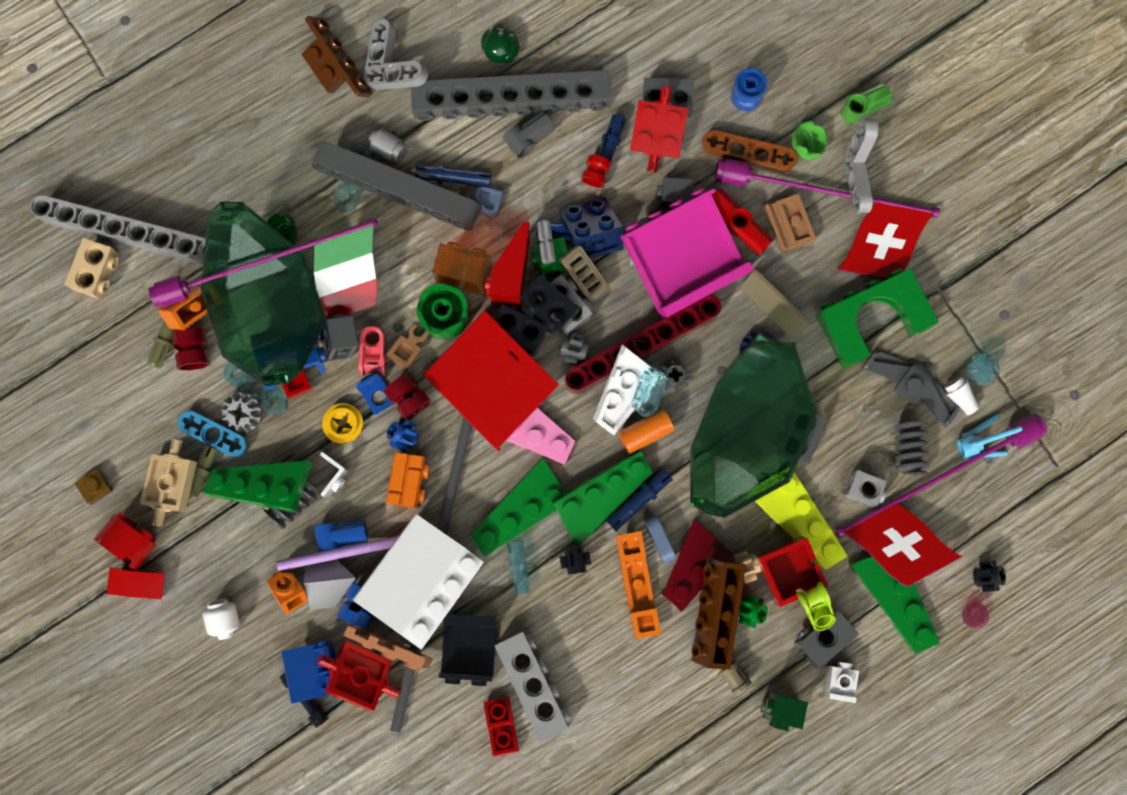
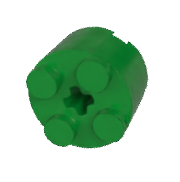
(450, 299)

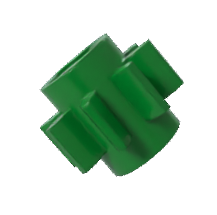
(752, 611)

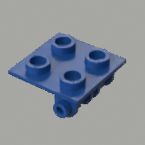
(303, 675)

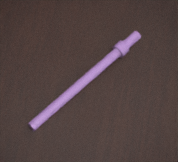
(335, 553)

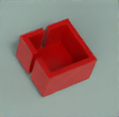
(788, 570)

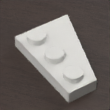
(619, 391)

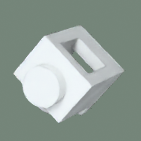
(833, 687)

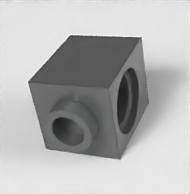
(674, 190)

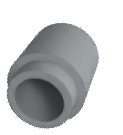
(387, 145)

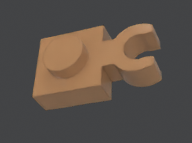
(405, 350)

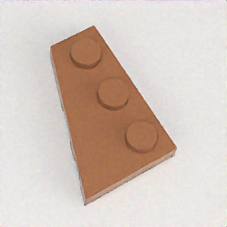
(388, 647)

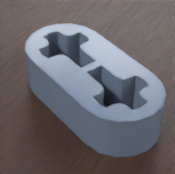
(660, 539)

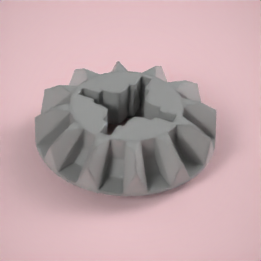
(249, 406)

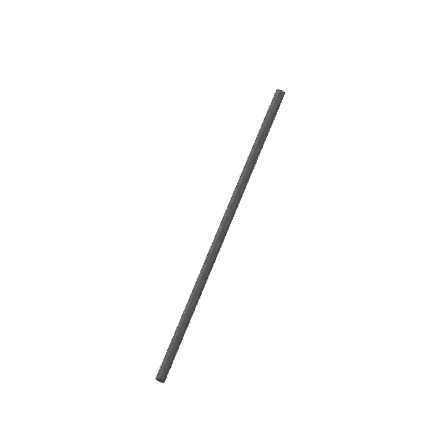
(442, 526)

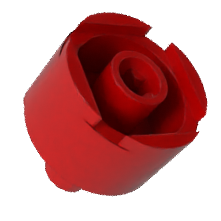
(124, 541)

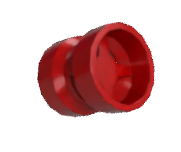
(596, 170)

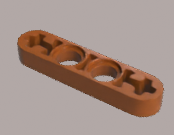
(750, 146)

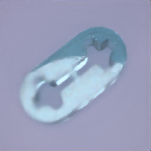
(649, 392)

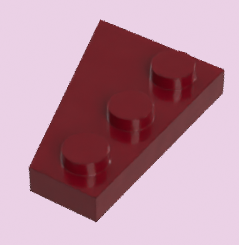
(687, 573)

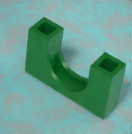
(899, 292)

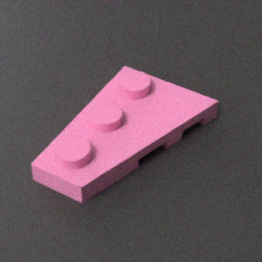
(543, 437)

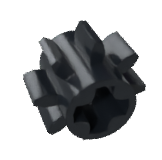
(575, 560)
(989, 576)

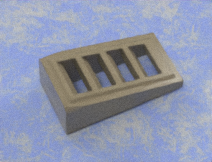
(593, 286)

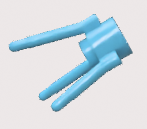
(972, 445)

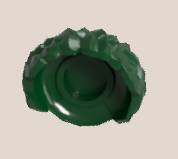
(500, 45)
(284, 225)

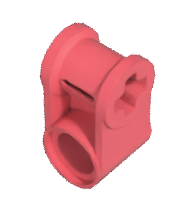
(372, 353)

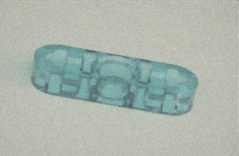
(341, 193)
(236, 382)

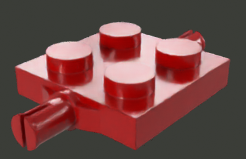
(659, 129)
(358, 676)

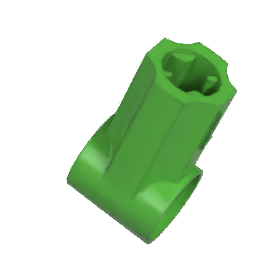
(866, 102)

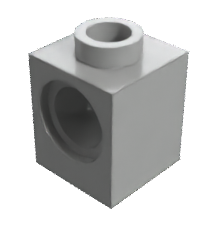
(854, 488)

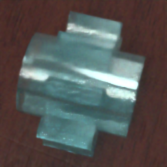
(983, 369)

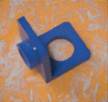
(371, 385)

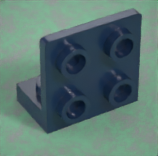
(593, 227)

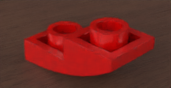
(135, 583)
(501, 727)

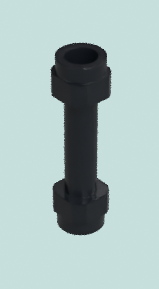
(317, 716)

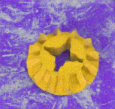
(338, 412)

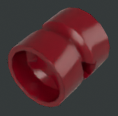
(191, 349)
(403, 388)

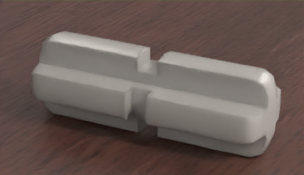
(546, 245)

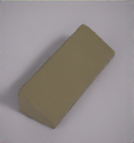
(774, 304)

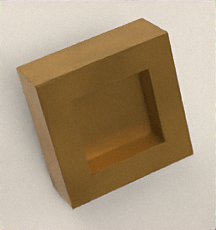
(93, 486)

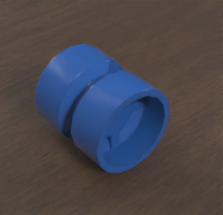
(748, 89)
(347, 609)

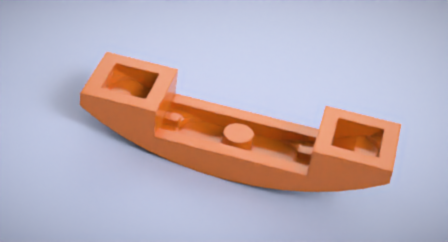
(637, 585)

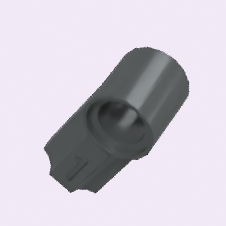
(523, 138)

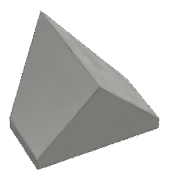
(326, 583)

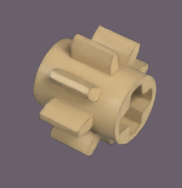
(752, 565)

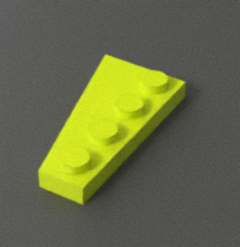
(798, 516)

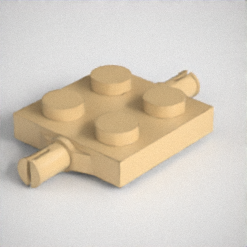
(168, 483)

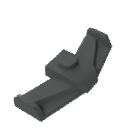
(913, 384)

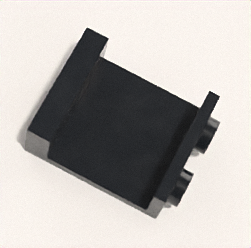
(468, 649)

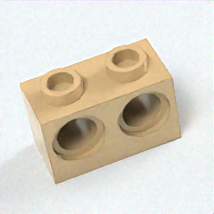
(85, 267)

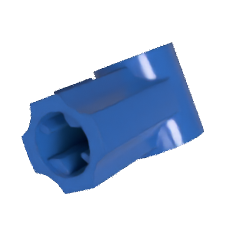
(336, 535)

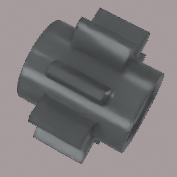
(574, 349)
(678, 371)

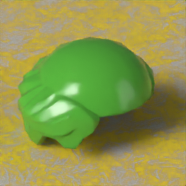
(809, 140)

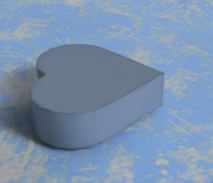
(490, 200)

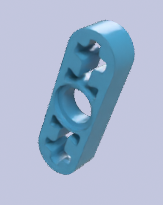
(199, 419)

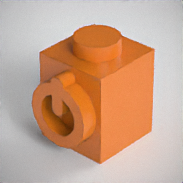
(287, 590)

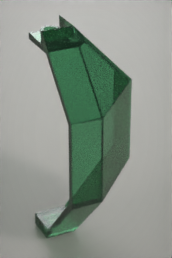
(267, 312)
(751, 429)

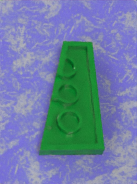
(261, 485)
(598, 497)
(520, 510)
(899, 603)

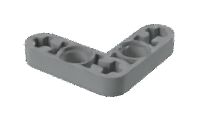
(383, 37)
(855, 167)

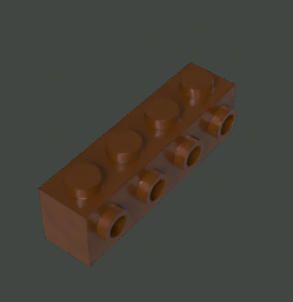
(718, 613)

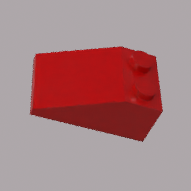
(509, 272)

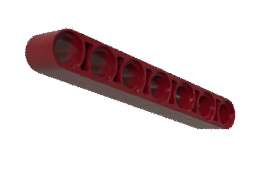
(649, 334)

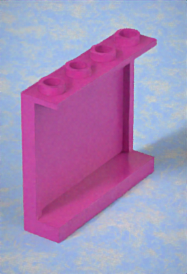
(684, 253)

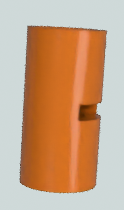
(646, 431)

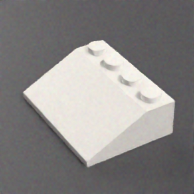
(418, 581)

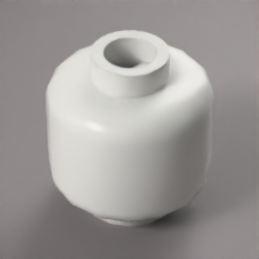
(221, 619)

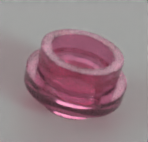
(975, 615)

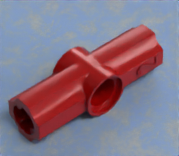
(751, 233)

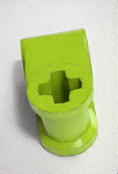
(817, 607)

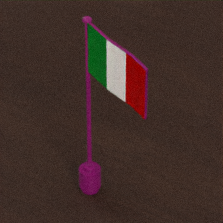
(341, 272)

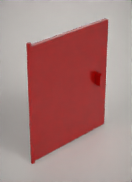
(488, 382)

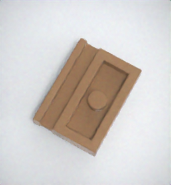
(789, 223)

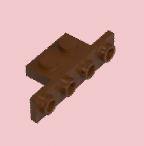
(331, 62)

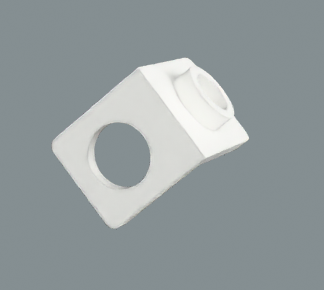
(337, 481)

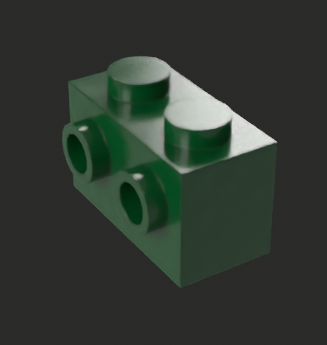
(784, 711)

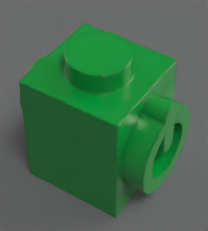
(553, 268)

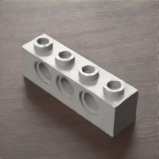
(543, 726)

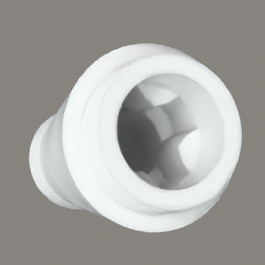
(961, 394)

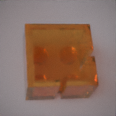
(459, 264)

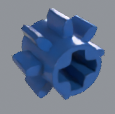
(402, 434)

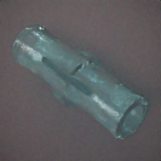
(518, 567)

